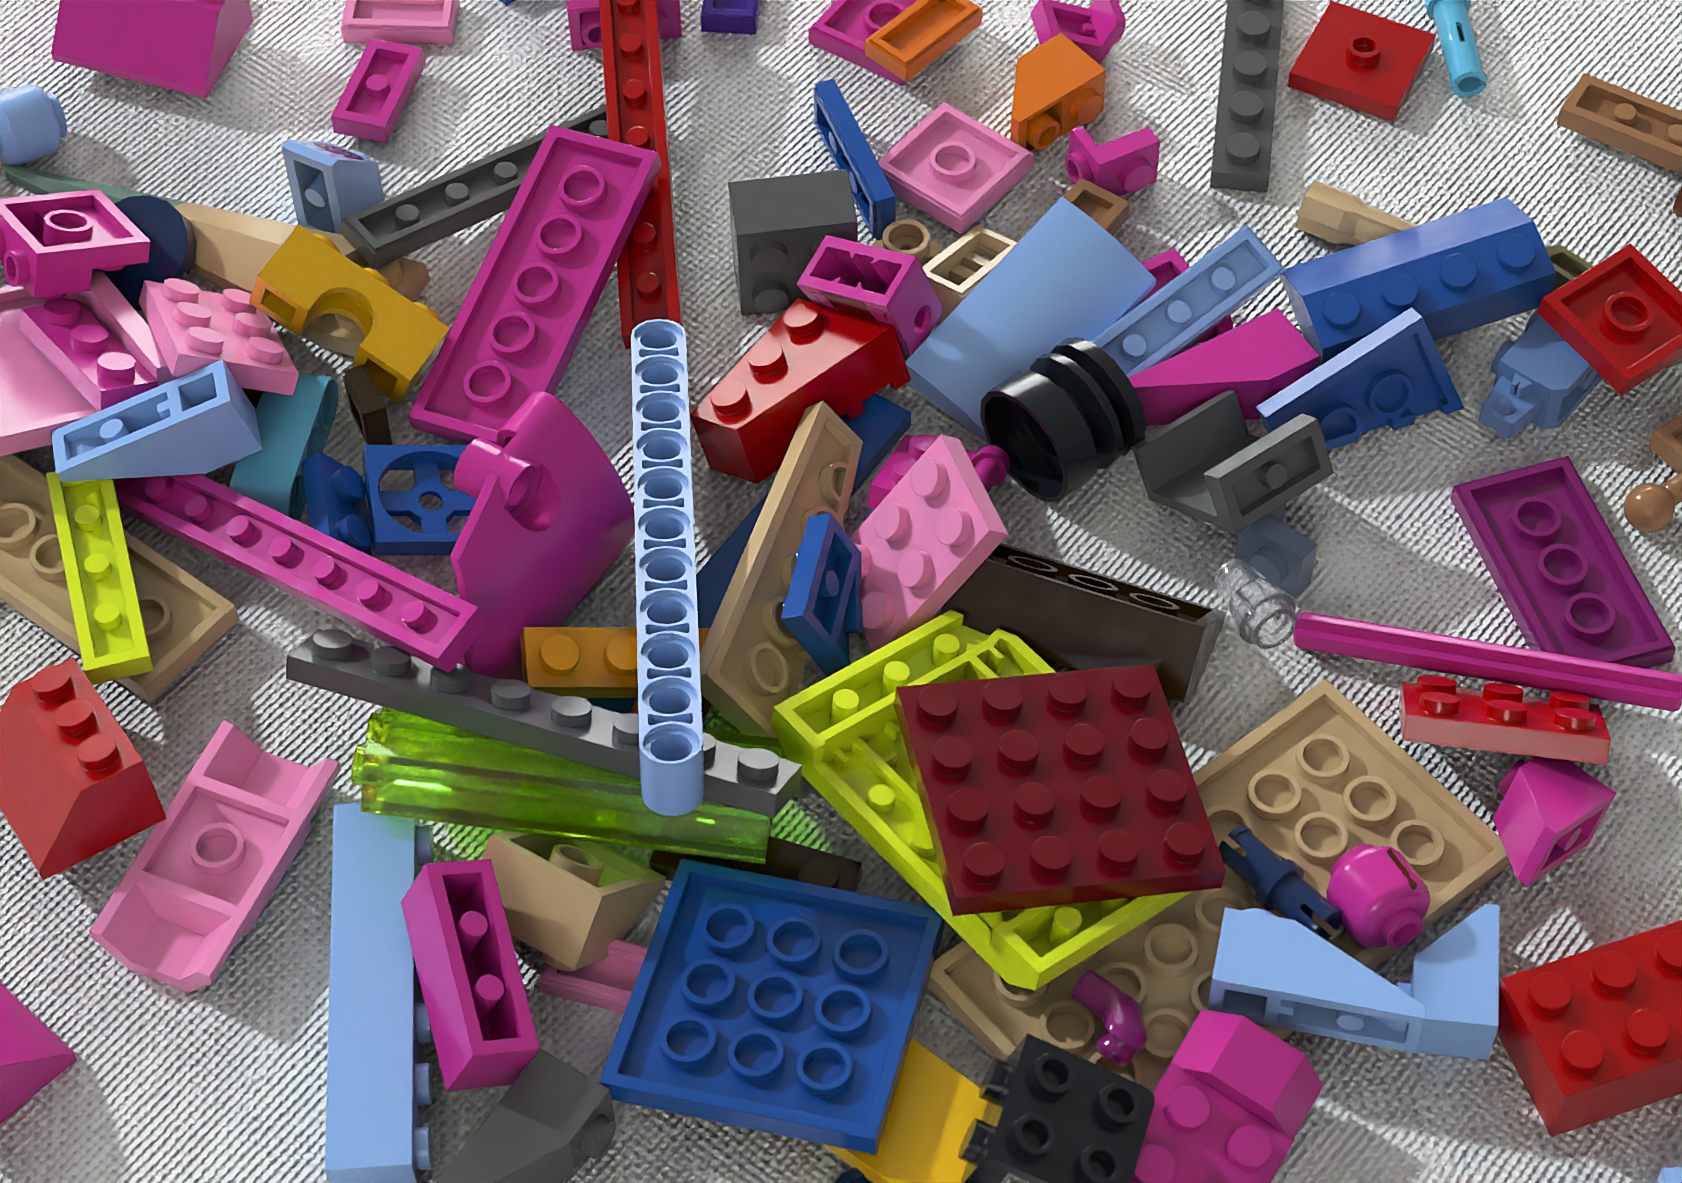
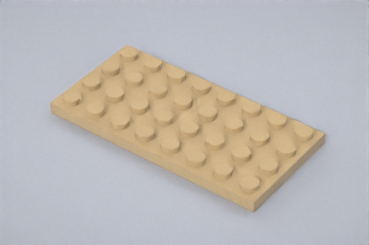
(1308, 790)

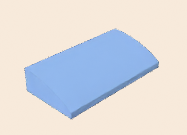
(1050, 287)

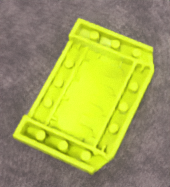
(858, 761)

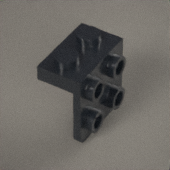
(1055, 1120)

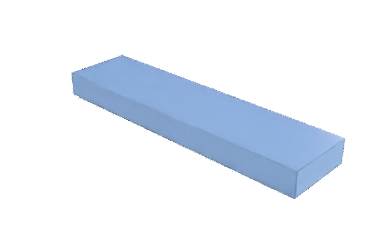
(1191, 303)

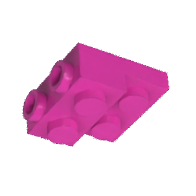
(59, 238)

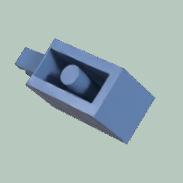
(1536, 381)

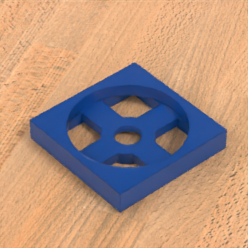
(389, 536)

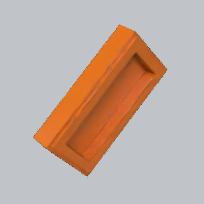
(922, 35)

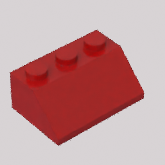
(69, 771)

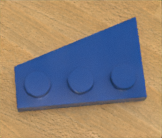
(1370, 385)

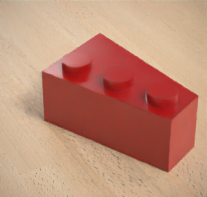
(798, 362)

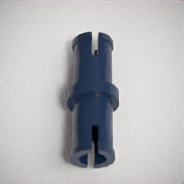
(1278, 883)

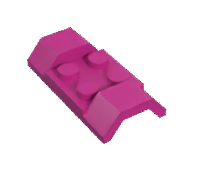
(1226, 1105)

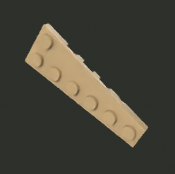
(749, 653)

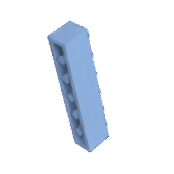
(376, 1004)

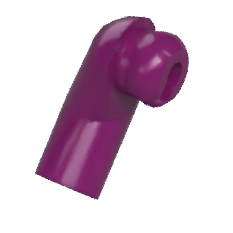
(1120, 1017)

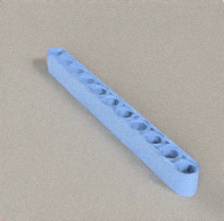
(665, 573)

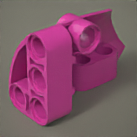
(540, 530)

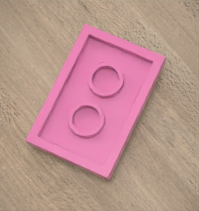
(206, 326)
(924, 542)

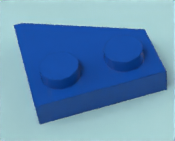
(825, 594)

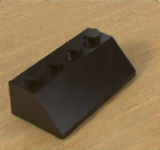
(1089, 618)

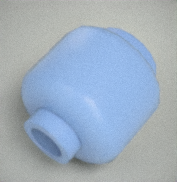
(30, 124)

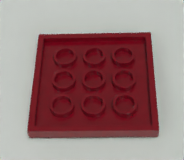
(1056, 789)

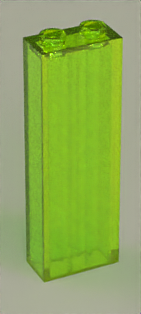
(480, 781)

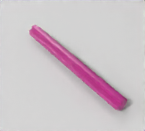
(1488, 661)

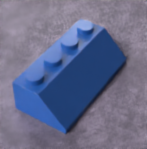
(1449, 270)

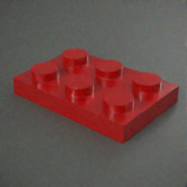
(1503, 720)

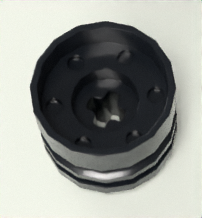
(1063, 419)

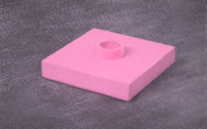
(954, 167)

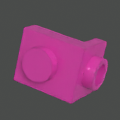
(1089, 28)
(1117, 165)

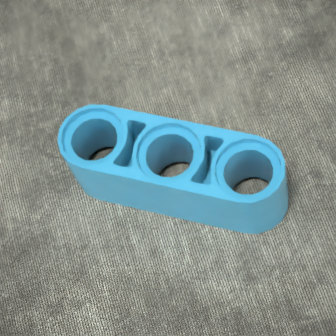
(289, 434)

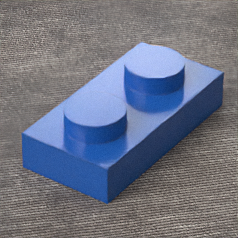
(336, 501)

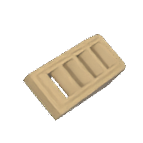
(959, 270)

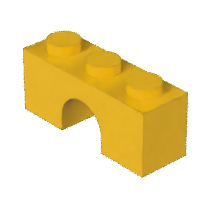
(315, 279)

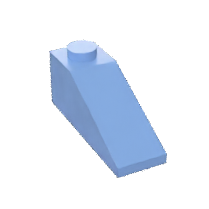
(166, 431)
(1302, 983)

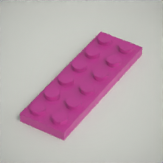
(536, 284)

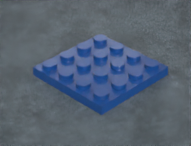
(775, 1006)

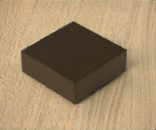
(367, 406)

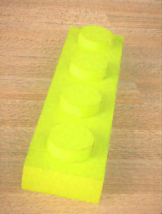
(100, 579)

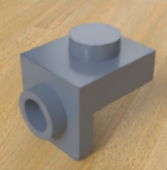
(1278, 552)

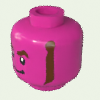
(1378, 896)

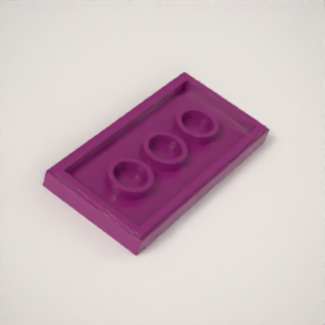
(1561, 566)

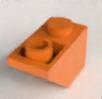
(1054, 93)

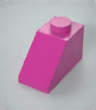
(1548, 814)

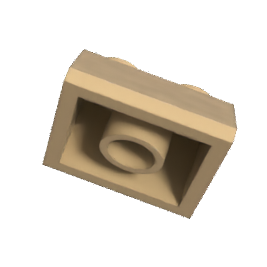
(568, 894)

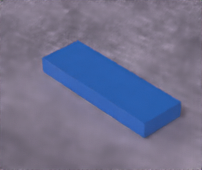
(852, 152)

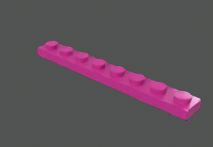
(307, 565)

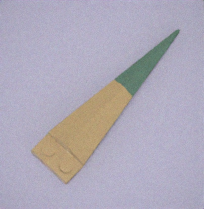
(238, 246)

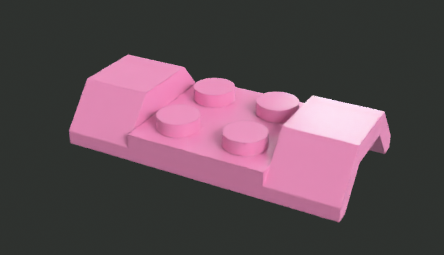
(212, 861)

